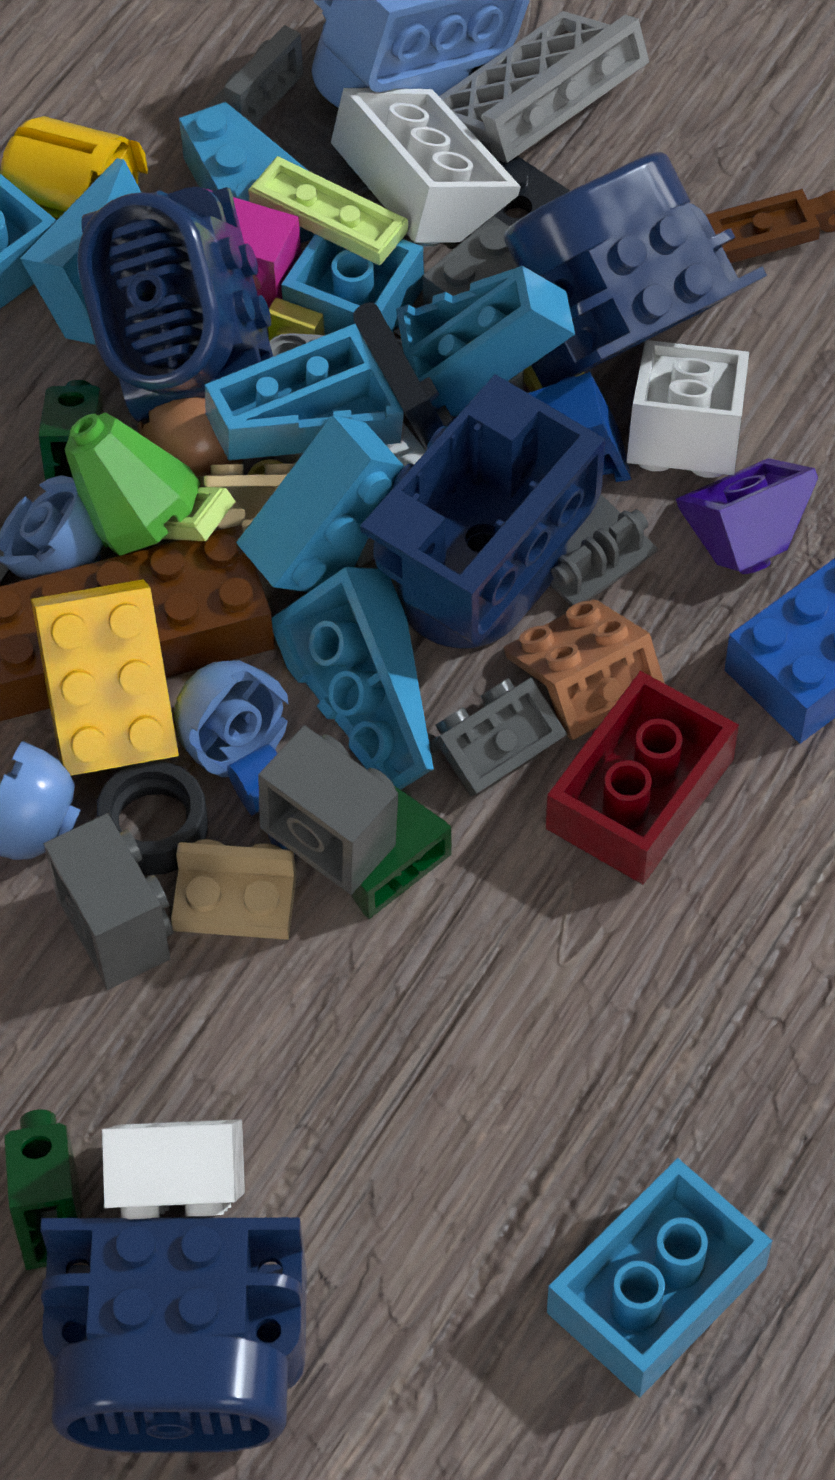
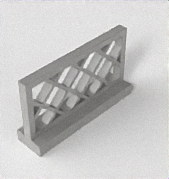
(563, 87)

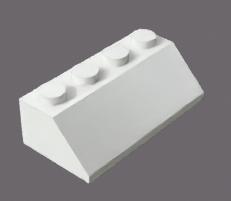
(421, 162)

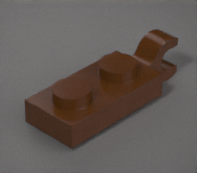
(774, 223)

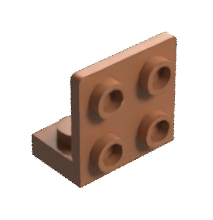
(585, 662)

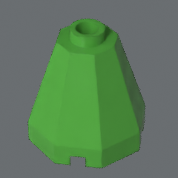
(127, 483)

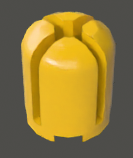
(61, 160)

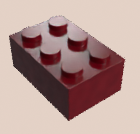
(641, 777)

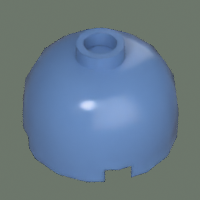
(49, 532)
(228, 714)
(34, 803)

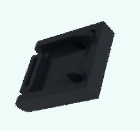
(412, 395)

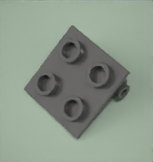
(601, 552)

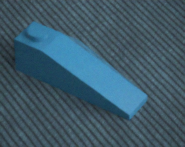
(359, 662)

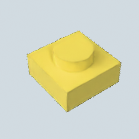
(294, 319)

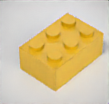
(105, 677)

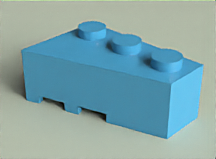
(228, 151)
(484, 332)
(291, 396)
(316, 512)

